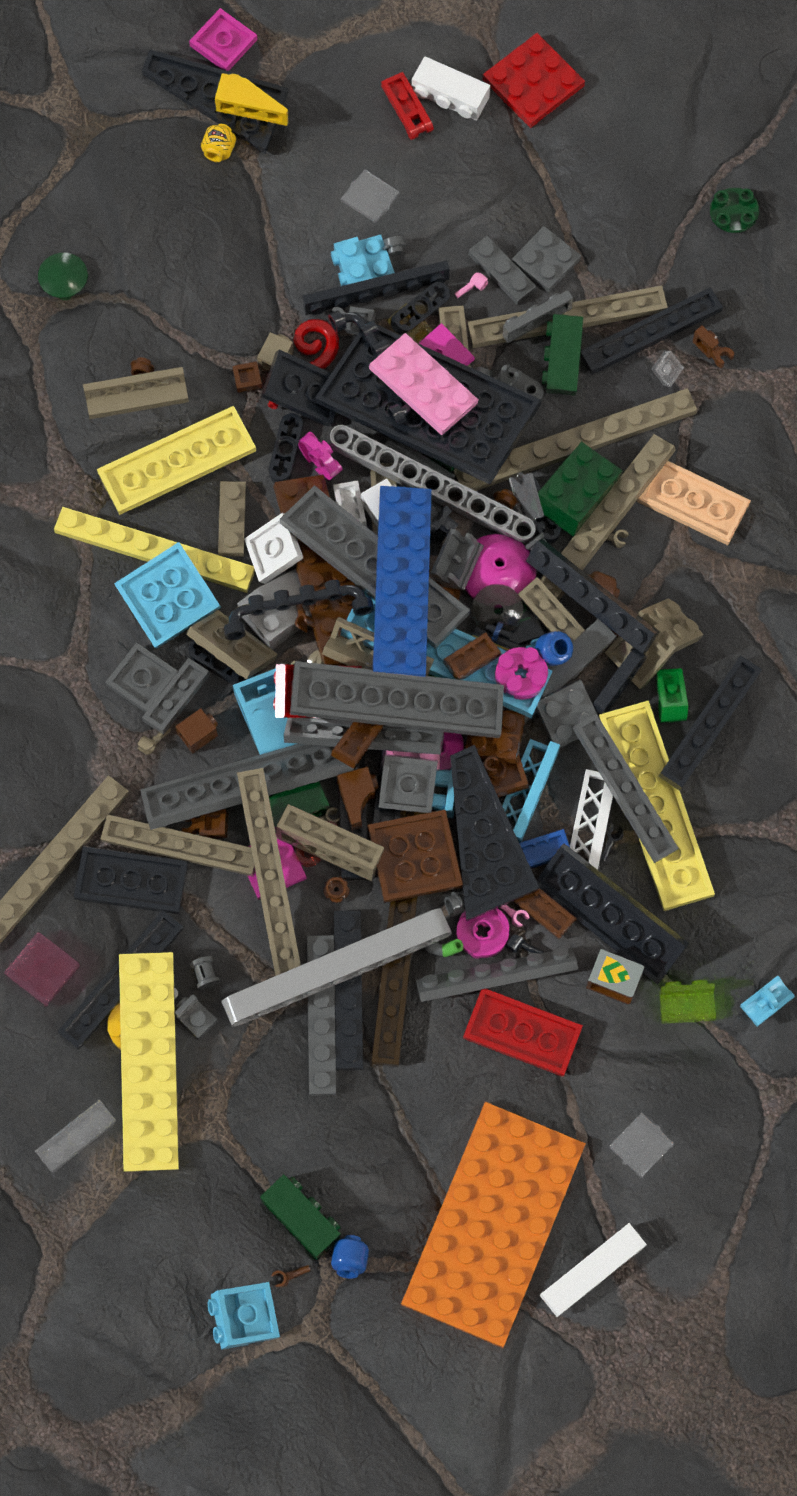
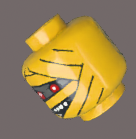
(218, 142)

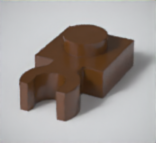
(209, 825)

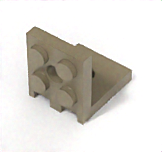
(674, 634)

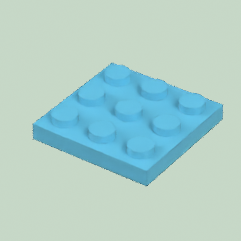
(167, 595)

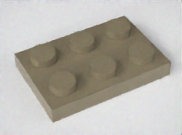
(244, 655)

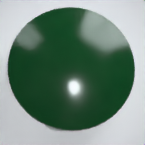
(734, 210)
(62, 275)

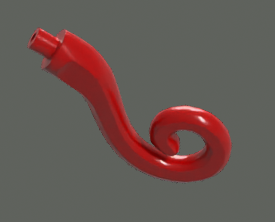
(331, 348)

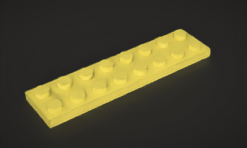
(681, 875)
(148, 1062)

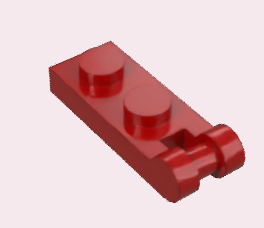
(407, 105)

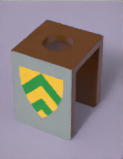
(615, 977)

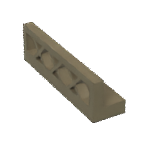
(136, 393)
(353, 651)
(329, 842)

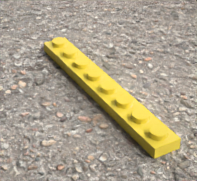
(148, 546)

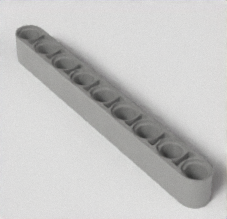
(424, 473)
(336, 967)

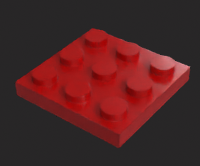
(533, 80)

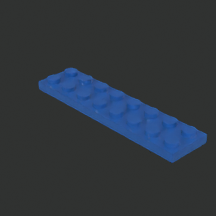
(402, 581)

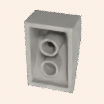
(275, 625)

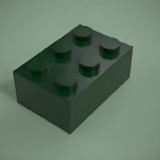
(577, 488)

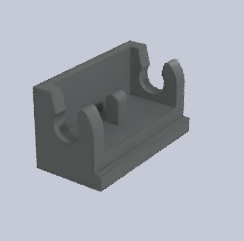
(456, 560)

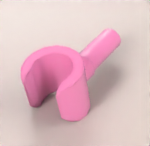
(478, 280)
(512, 913)

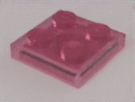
(42, 969)

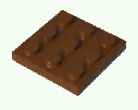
(416, 856)

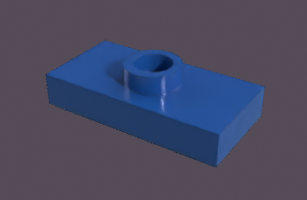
(543, 848)

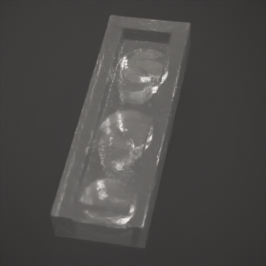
(76, 1136)

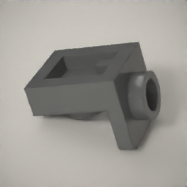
(194, 1016)

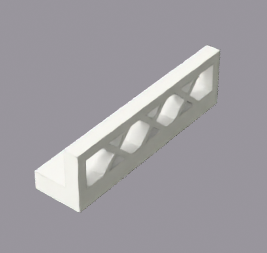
(601, 823)

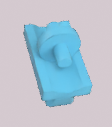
(444, 802)
(767, 1001)

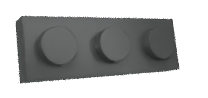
(502, 270)
(537, 316)
(176, 696)

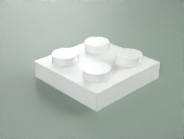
(272, 550)

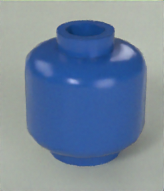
(555, 648)
(350, 1257)

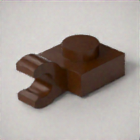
(709, 345)

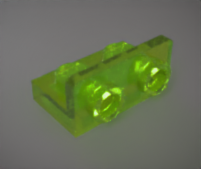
(687, 1002)

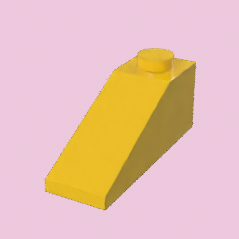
(244, 99)

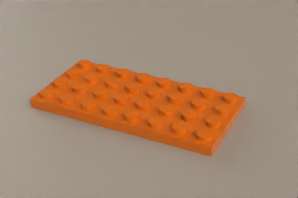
(493, 1224)

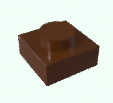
(247, 376)

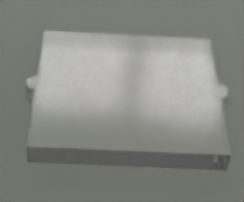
(370, 196)
(527, 497)
(641, 1145)

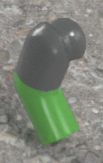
(446, 949)

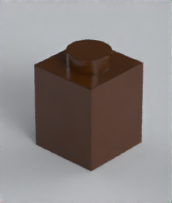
(197, 730)

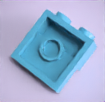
(361, 259)
(243, 1315)

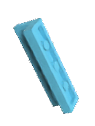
(536, 789)

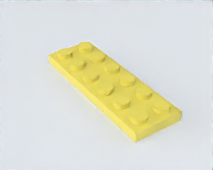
(176, 460)

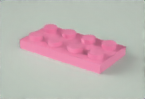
(423, 384)

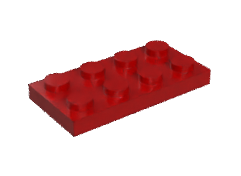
(522, 1032)

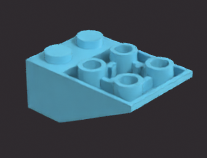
(256, 700)

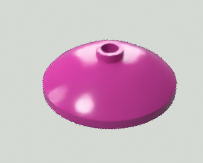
(516, 570)

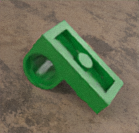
(672, 695)

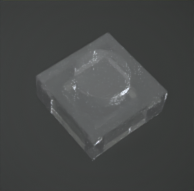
(667, 368)

